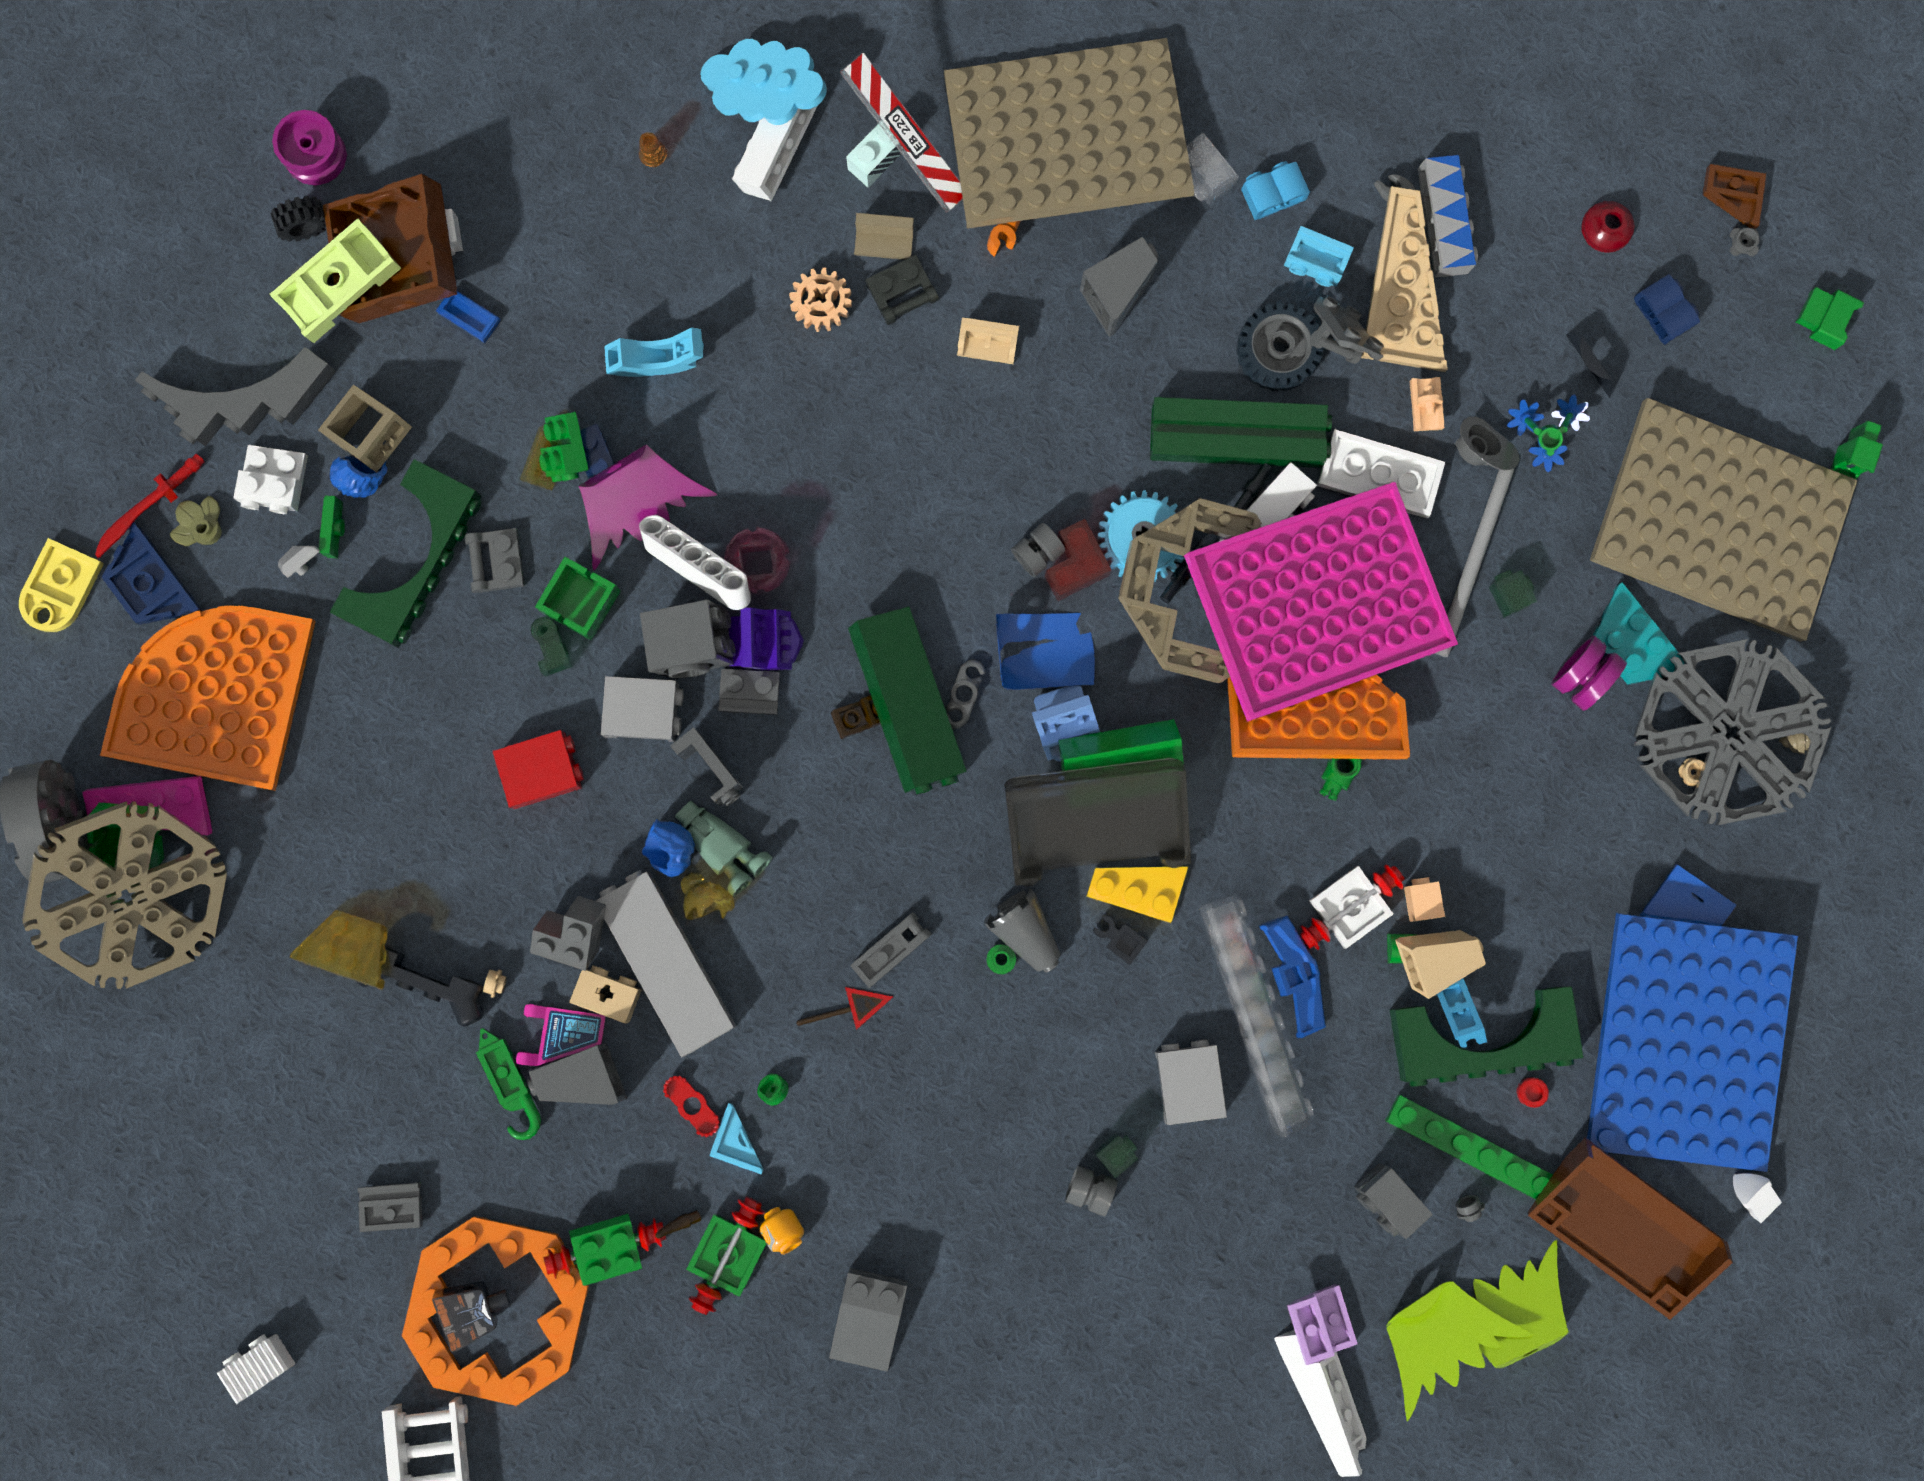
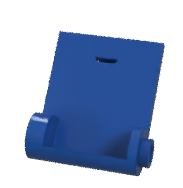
(1680, 900)

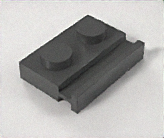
(749, 692)
(390, 1207)

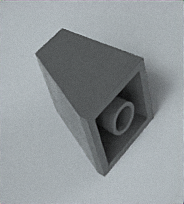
(1119, 282)
(579, 1079)

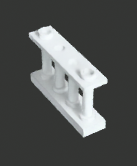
(400, 1453)

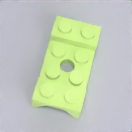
(360, 263)

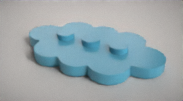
(763, 81)

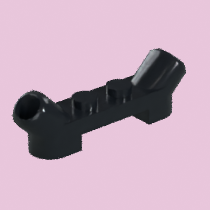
(461, 992)

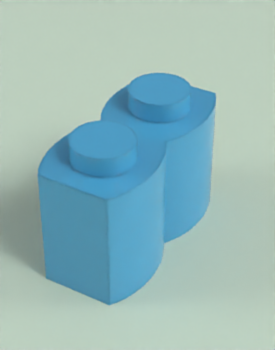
(1275, 190)

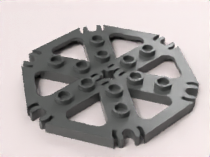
(1741, 707)

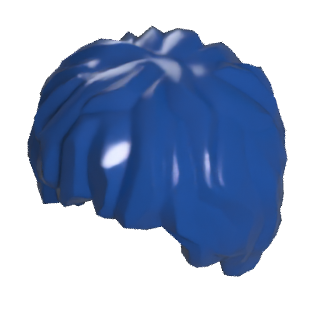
(354, 477)
(669, 847)

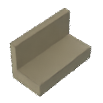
(884, 236)

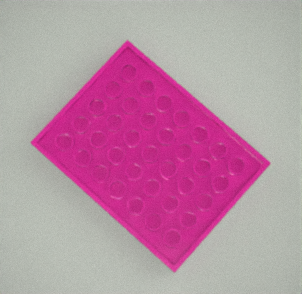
(1320, 600)

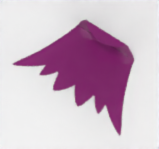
(629, 493)

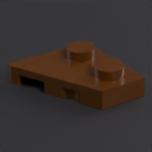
(1736, 192)

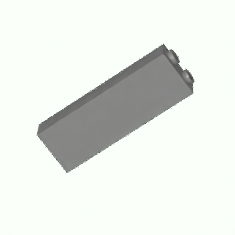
(665, 963)

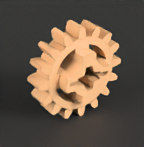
(812, 307)

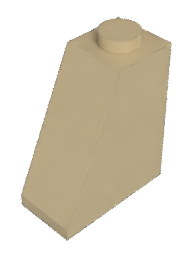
(1439, 959)

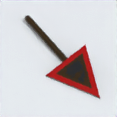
(862, 1005)

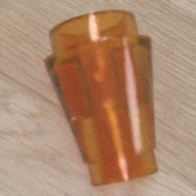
(651, 150)

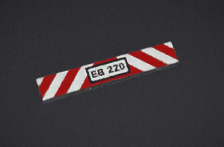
(903, 131)

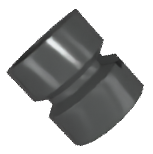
(1048, 548)
(1091, 1190)

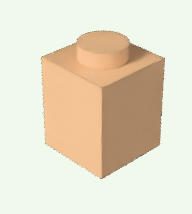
(1424, 900)

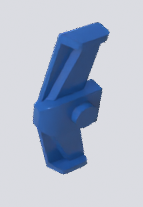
(1296, 975)

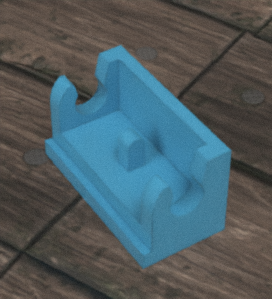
(1462, 1014)

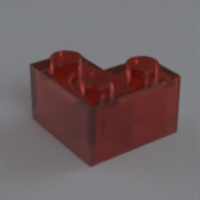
(1084, 563)

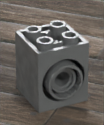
(687, 639)

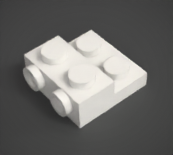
(271, 479)

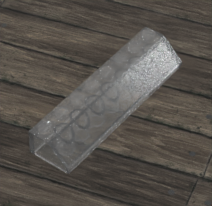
(1255, 1015)

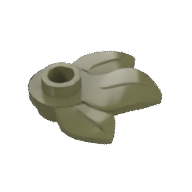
(194, 520)

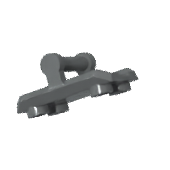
(1347, 331)

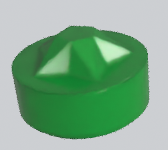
(772, 1089)

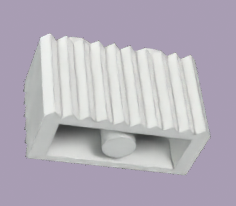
(256, 1368)

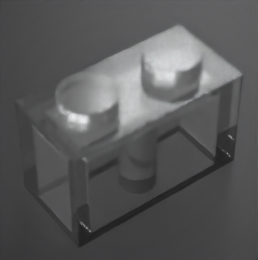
(1209, 170)

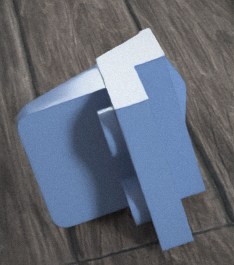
(1063, 716)

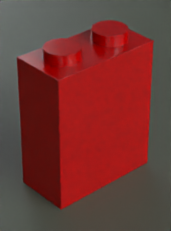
(538, 769)

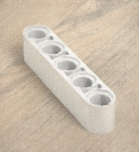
(695, 562)

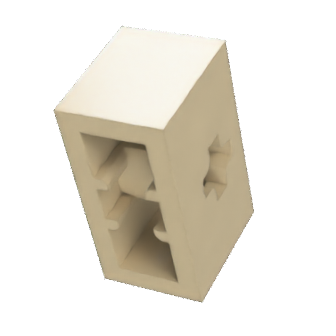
(588, 994)

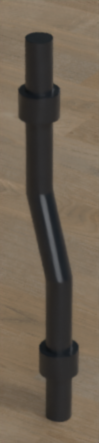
(1250, 491)

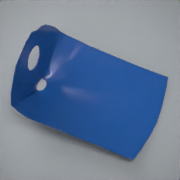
(1050, 664)

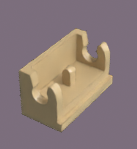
(987, 340)

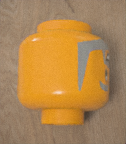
(782, 1230)

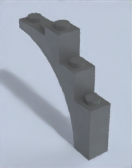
(281, 396)

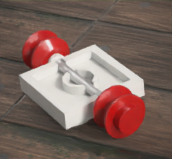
(1351, 907)

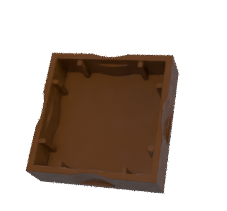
(413, 229)

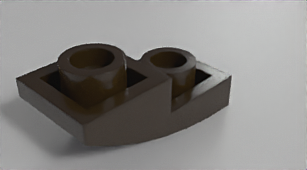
(855, 717)

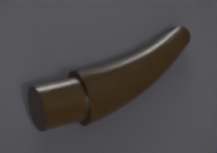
(682, 1222)

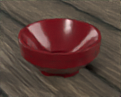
(1602, 237)

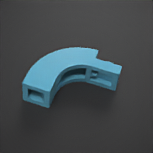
(656, 357)

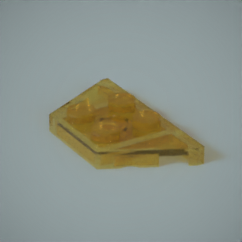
(346, 948)

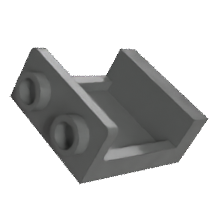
(695, 742)

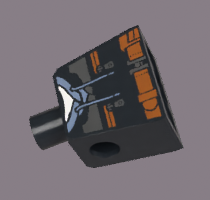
(468, 1312)

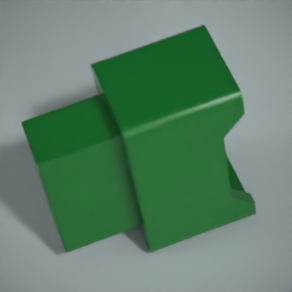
(1828, 316)
(1859, 452)

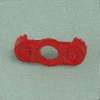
(678, 1091)

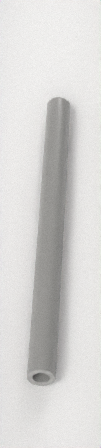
(1477, 551)

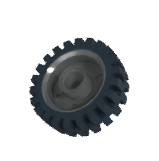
(1268, 365)

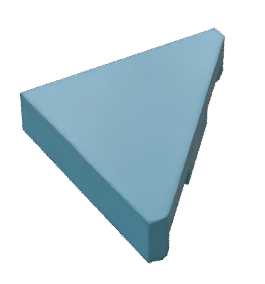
(734, 1144)

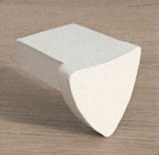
(1756, 1195)

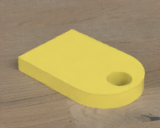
(60, 584)

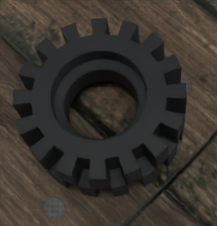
(299, 218)

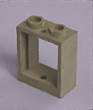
(371, 450)

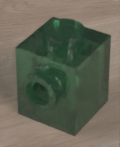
(1512, 592)
(1117, 1154)

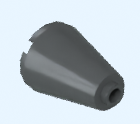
(1026, 930)

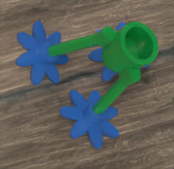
(1549, 436)

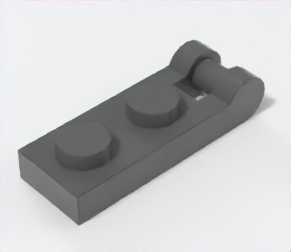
(890, 951)

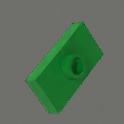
(331, 526)

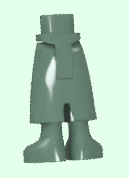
(720, 845)

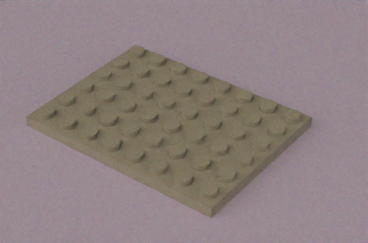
(1068, 133)
(1723, 520)

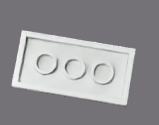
(1365, 464)

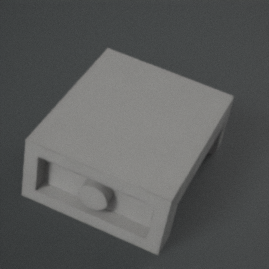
(641, 708)
(1190, 1083)

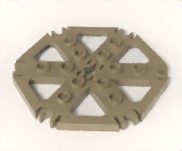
(106, 886)

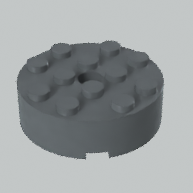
(33, 804)

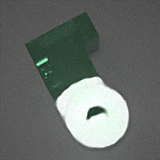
(552, 646)

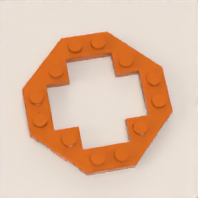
(481, 1376)

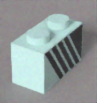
(872, 156)

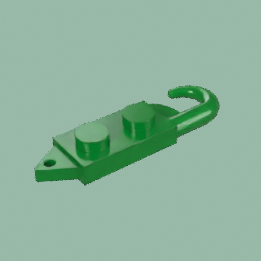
(507, 1081)

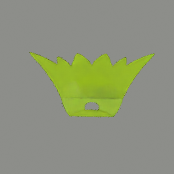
(1526, 1303)
(1438, 1333)

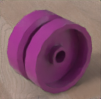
(309, 147)
(1589, 673)

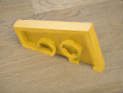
(1139, 889)

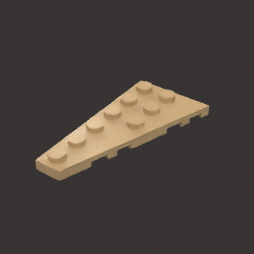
(1403, 293)

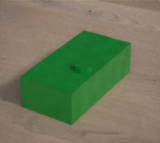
(1122, 746)

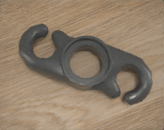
(963, 680)

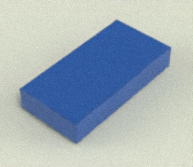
(469, 316)

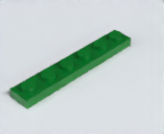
(1468, 1147)

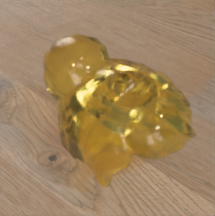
(704, 897)

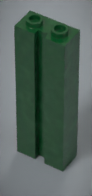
(1239, 432)
(907, 700)

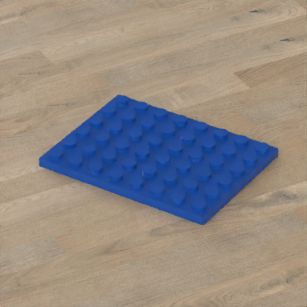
(1692, 1042)

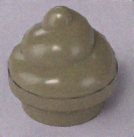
(1797, 743)

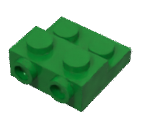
(566, 454)

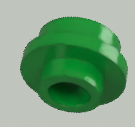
(991, 959)

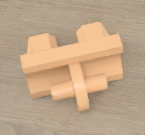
(1427, 404)

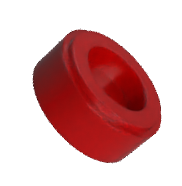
(1532, 1092)

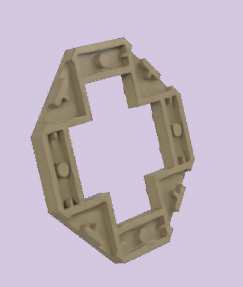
(1158, 622)

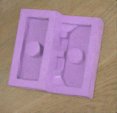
(1321, 1324)

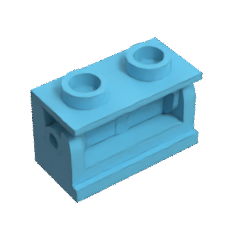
(1318, 257)

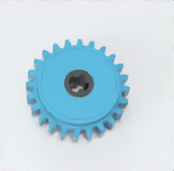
(1127, 523)

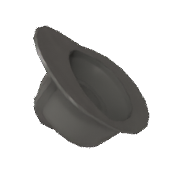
(1485, 446)

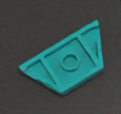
(1635, 638)

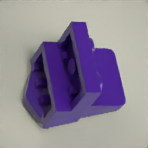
(765, 639)

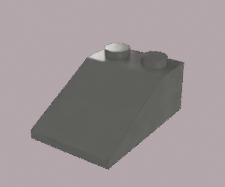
(868, 1319)

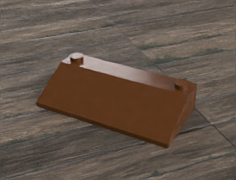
(1630, 1229)

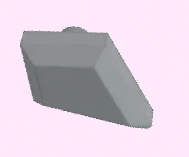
(296, 558)

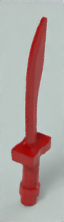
(165, 489)

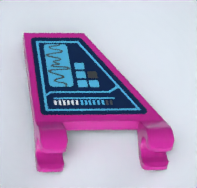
(563, 1033)

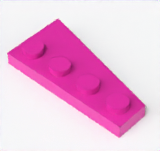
(180, 797)

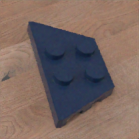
(146, 581)

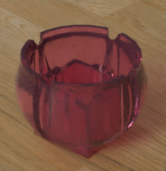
(755, 541)

